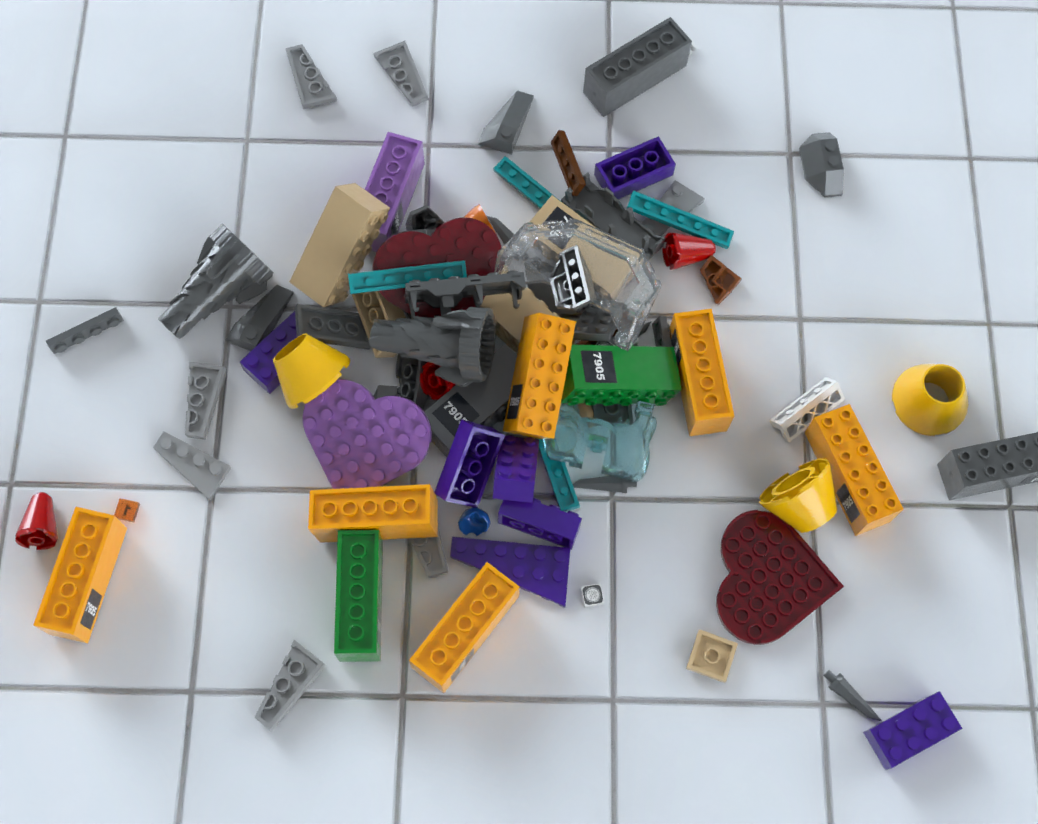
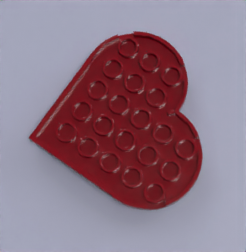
(450, 242)
(770, 580)

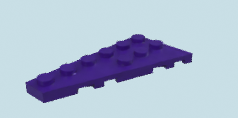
(530, 566)

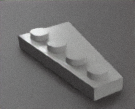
(401, 68)
(310, 84)
(676, 196)
(204, 389)
(196, 466)
(431, 554)
(294, 678)

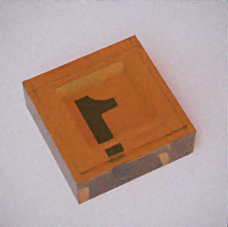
(127, 510)

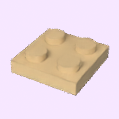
(711, 656)

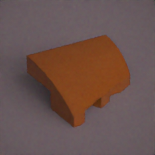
(719, 279)

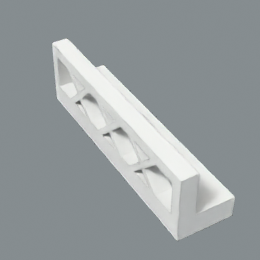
(807, 404)

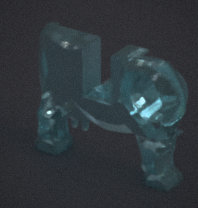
(626, 444)

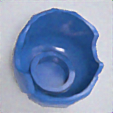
(474, 521)

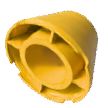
(307, 368)
(923, 412)
(804, 497)

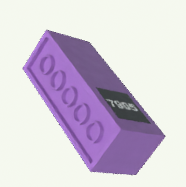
(395, 180)

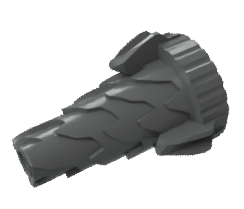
(223, 272)
(456, 341)

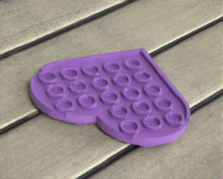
(364, 438)

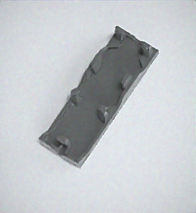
(608, 214)
(449, 292)

